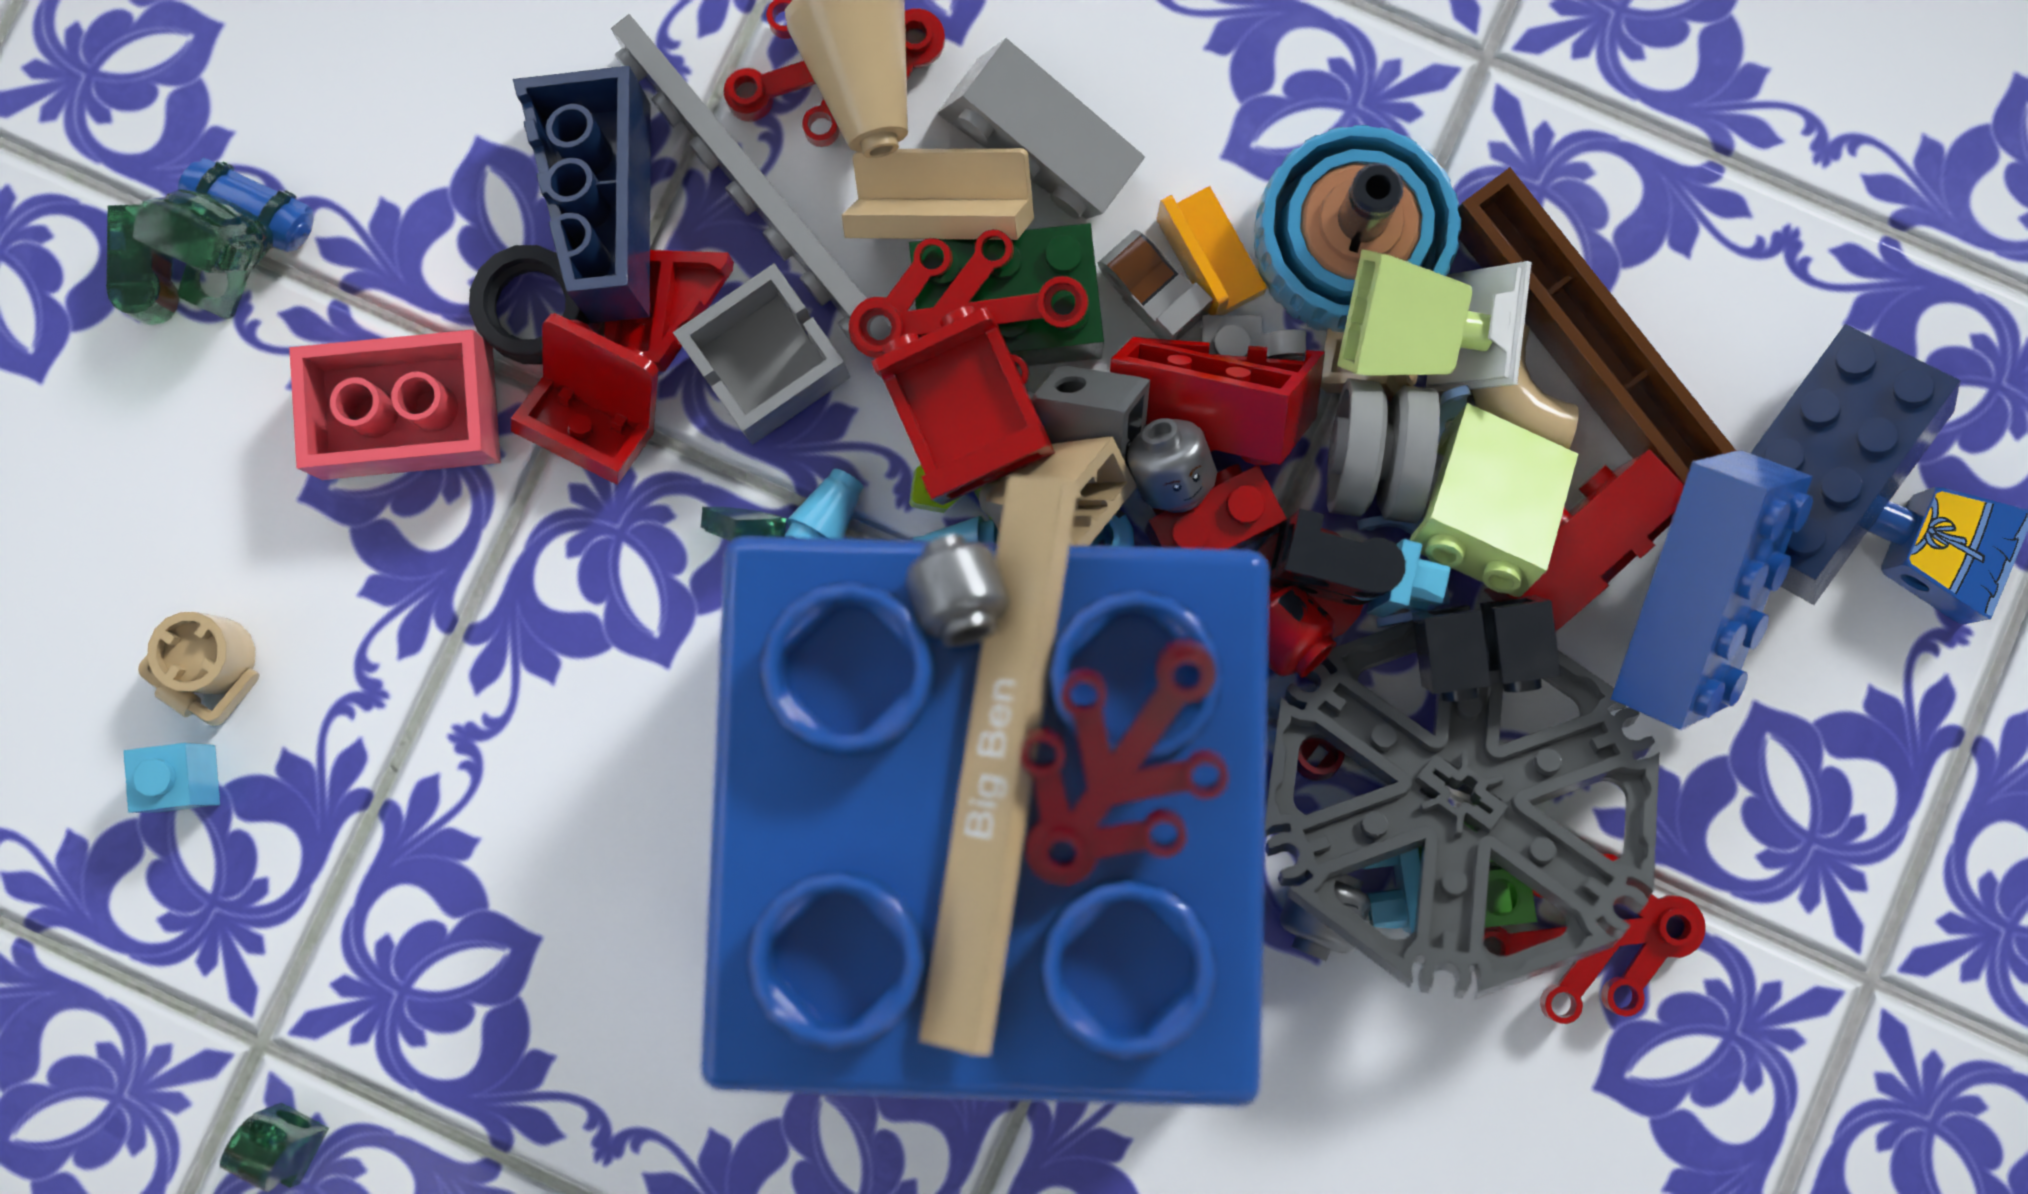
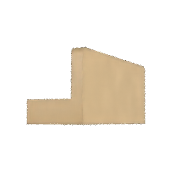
(941, 194)

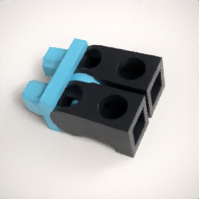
(1355, 571)

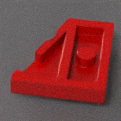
(680, 290)

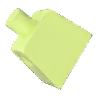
(1408, 320)

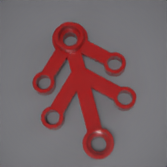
(798, 76)
(959, 295)
(1647, 929)

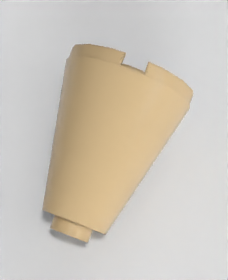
(858, 66)

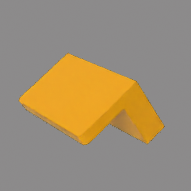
(1210, 250)

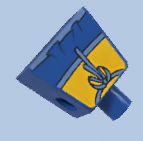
(1952, 550)

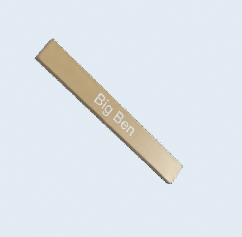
(993, 782)

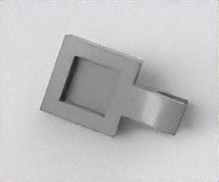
(1235, 333)

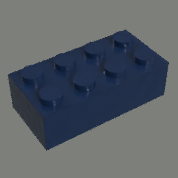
(1859, 433)

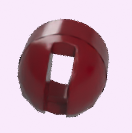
(1326, 767)

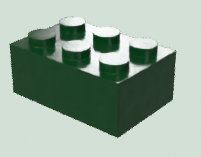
(1036, 259)

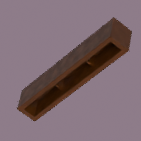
(1589, 330)

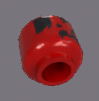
(1297, 632)

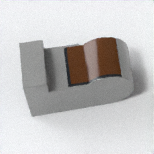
(1154, 287)

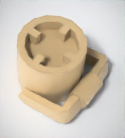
(200, 656)

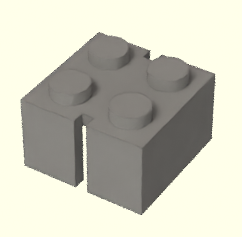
(759, 355)

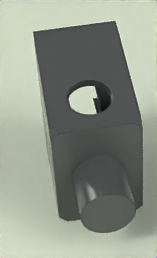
(1091, 405)

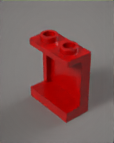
(962, 404)

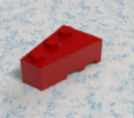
(1239, 402)
(1605, 532)

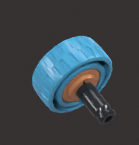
(1346, 196)

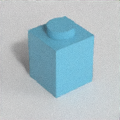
(171, 777)

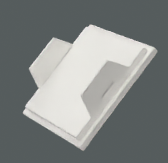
(1503, 295)

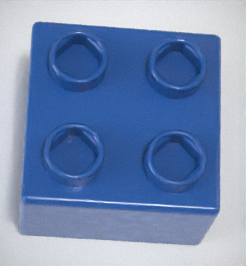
(841, 815)

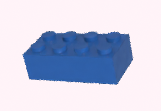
(1712, 587)

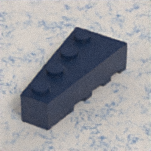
(595, 175)

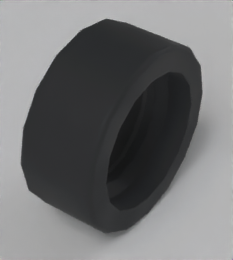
(488, 286)

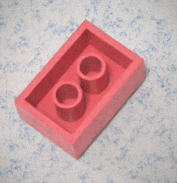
(394, 405)

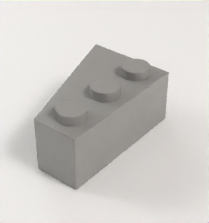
(1070, 149)

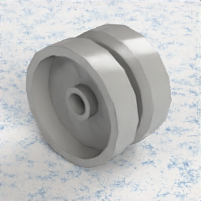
(1383, 450)

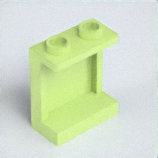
(1496, 501)

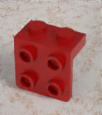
(591, 400)

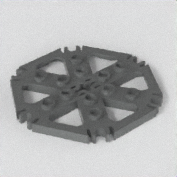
(1454, 857)

